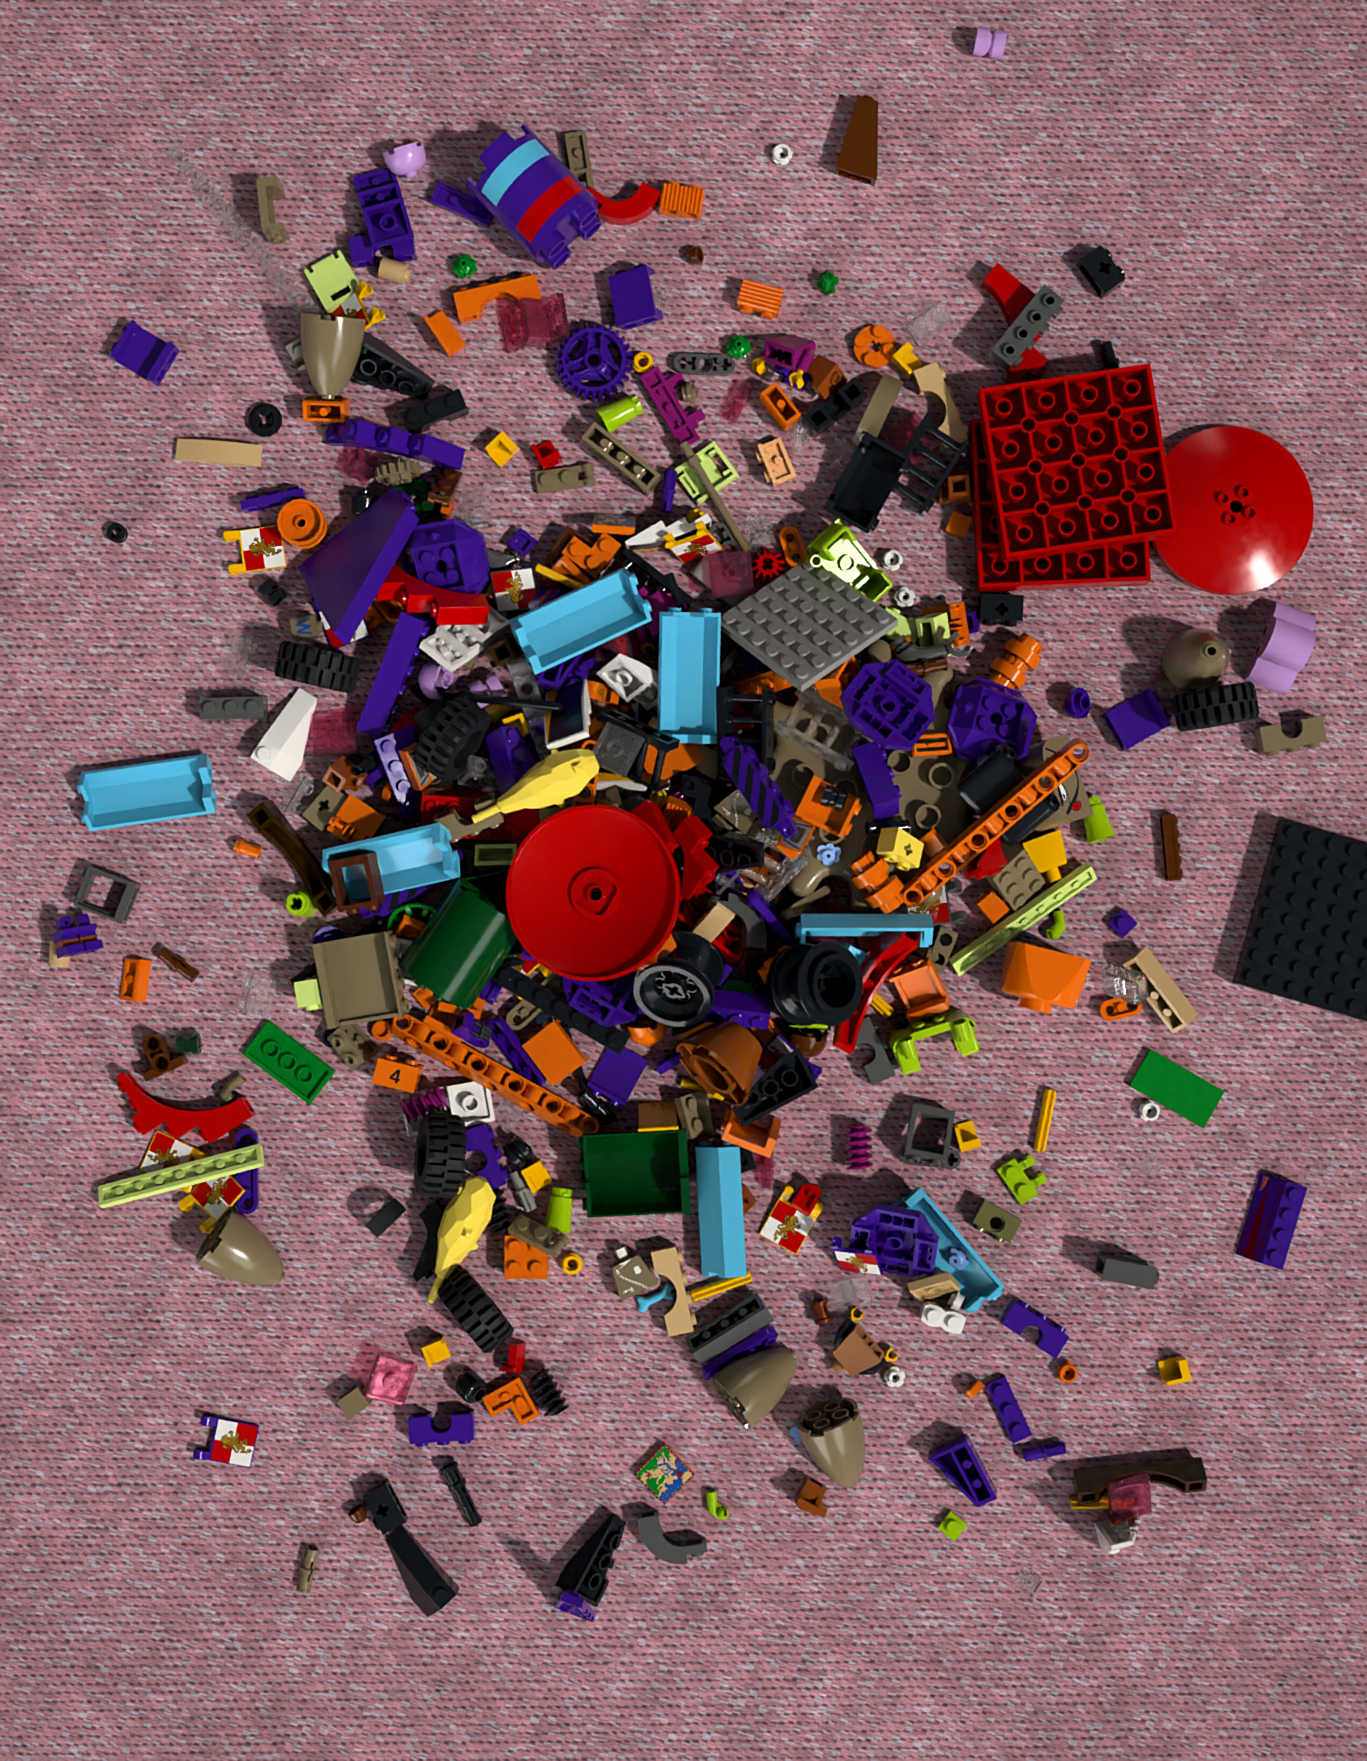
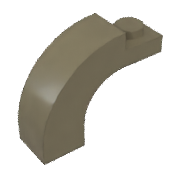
(878, 407)

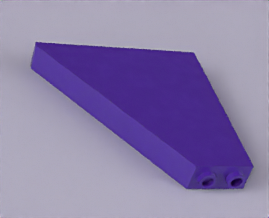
(357, 560)

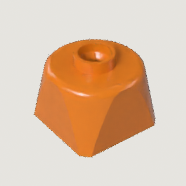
(1043, 976)

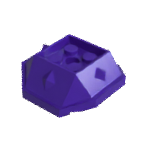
(455, 544)
(900, 693)
(970, 721)
(603, 1003)
(902, 1238)

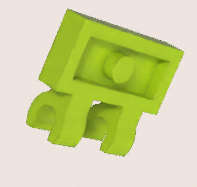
(1017, 1180)

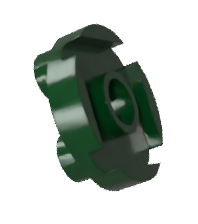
(420, 489)

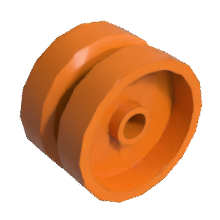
(291, 520)

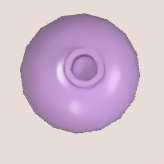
(406, 159)
(435, 680)

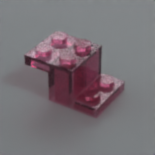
(534, 322)

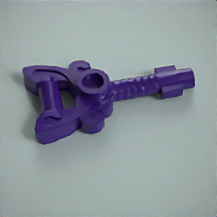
(581, 670)

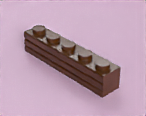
(1171, 847)

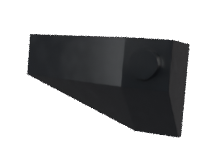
(389, 370)
(733, 850)
(780, 1085)
(589, 1566)
(425, 1579)

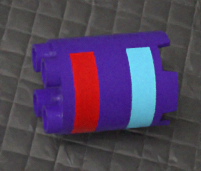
(535, 197)

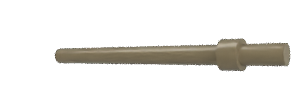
(694, 461)

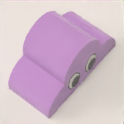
(1282, 648)

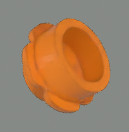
(1073, 1372)

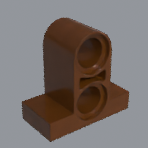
(155, 1054)

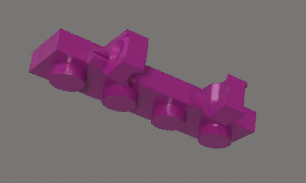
(662, 393)

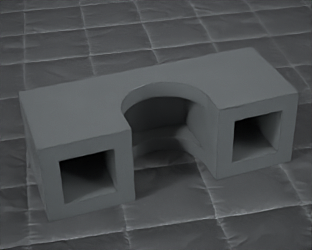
(233, 708)
(880, 1066)

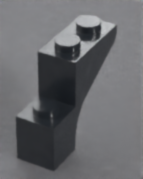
(427, 1262)

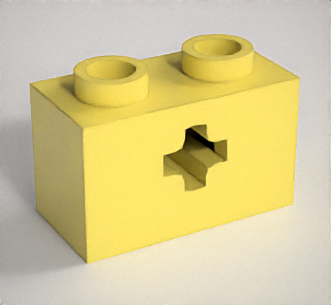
(899, 848)

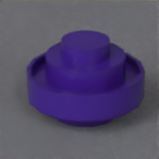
(1077, 703)
(327, 933)

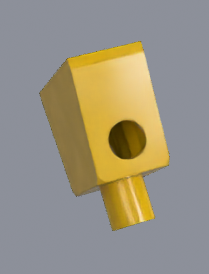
(1047, 853)

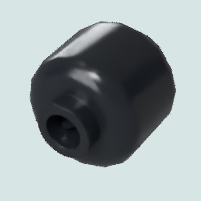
(361, 501)
(471, 1387)

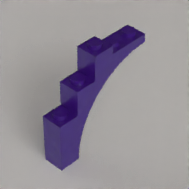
(395, 441)

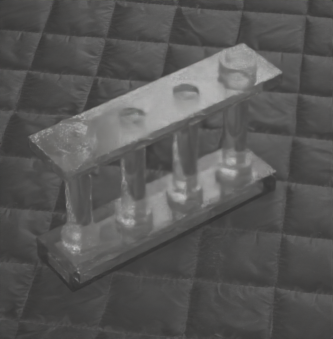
(812, 696)
(771, 884)

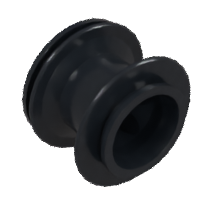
(682, 984)
(815, 984)

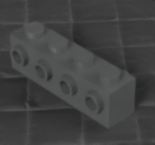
(1026, 327)
(729, 1329)

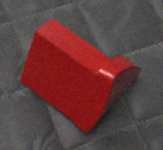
(516, 1358)

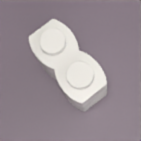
(936, 1316)

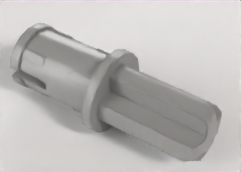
(523, 1191)

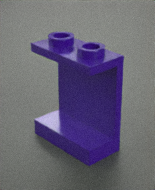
(633, 297)
(144, 353)
(1137, 719)
(617, 1075)

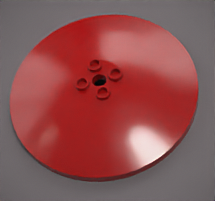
(1228, 549)
(553, 886)

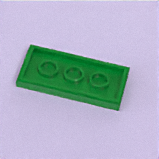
(289, 1062)
(1176, 1088)

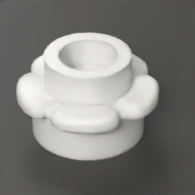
(777, 150)
(892, 554)
(904, 602)
(1153, 1115)
(956, 1301)
(888, 1376)

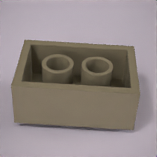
(1017, 879)

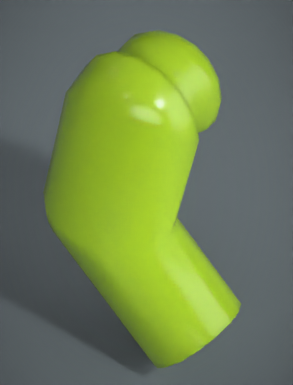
(1059, 926)
(714, 1507)

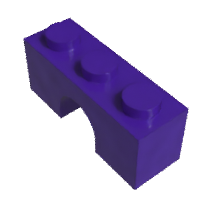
(364, 255)
(480, 1138)
(1051, 1337)
(424, 1431)

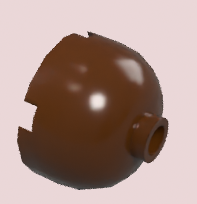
(809, 1041)

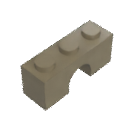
(1309, 732)
(461, 827)

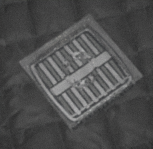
(617, 749)

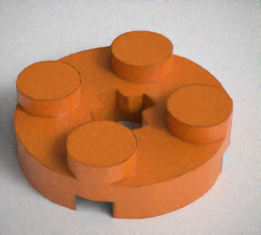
(875, 334)

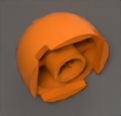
(645, 1030)

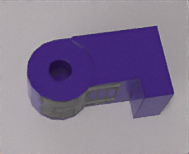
(471, 1030)

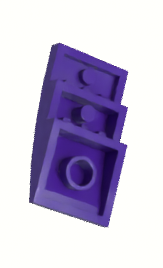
(383, 208)

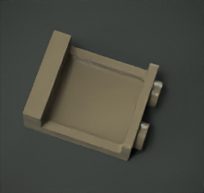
(268, 190)

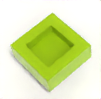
(952, 1525)

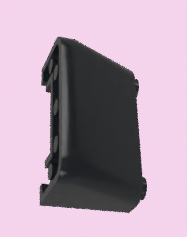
(867, 483)
(990, 779)
(706, 797)

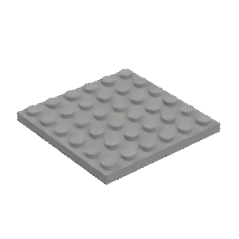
(806, 624)

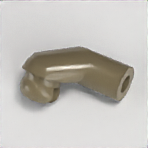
(231, 1085)

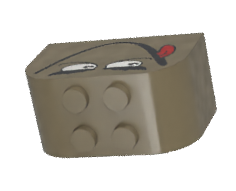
(1069, 793)

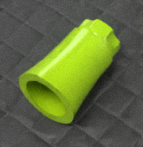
(618, 413)
(1097, 825)
(308, 907)
(559, 1210)

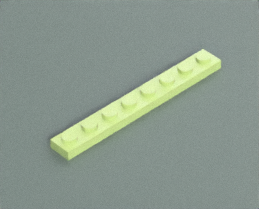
(1022, 919)
(181, 1176)

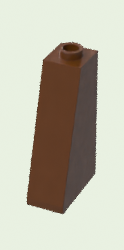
(860, 146)

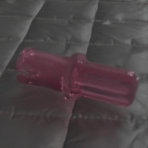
(739, 401)
(767, 1171)

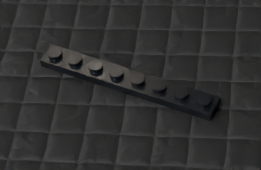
(558, 1008)

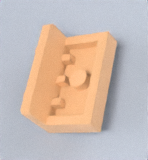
(775, 461)

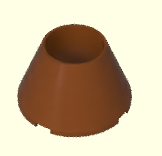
(722, 1060)

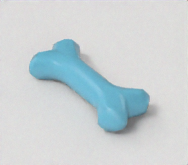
(665, 1293)

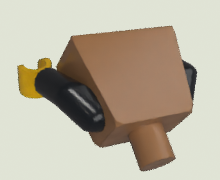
(857, 1350)

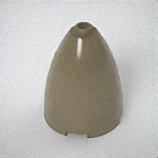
(330, 350)
(1195, 659)
(240, 1252)
(755, 1383)
(835, 1442)

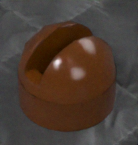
(695, 255)
(358, 1514)

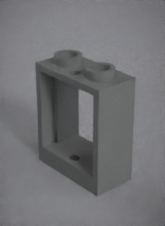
(126, 903)
(932, 1113)
(1126, 1271)

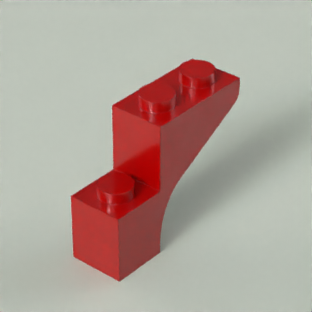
(987, 862)
(698, 865)

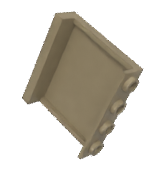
(360, 979)

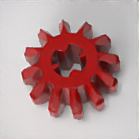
(775, 566)

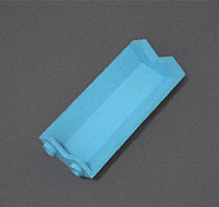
(580, 620)
(689, 674)
(147, 792)
(404, 860)
(863, 925)
(720, 1210)
(976, 1279)

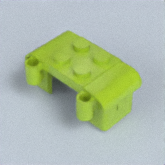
(841, 553)
(902, 1040)

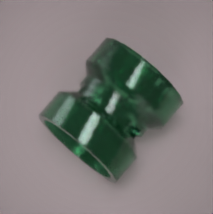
(188, 1044)

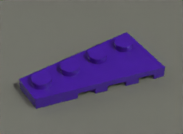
(387, 749)
(572, 1603)

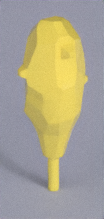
(547, 783)
(461, 1227)

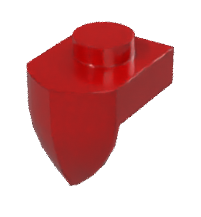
(806, 1198)

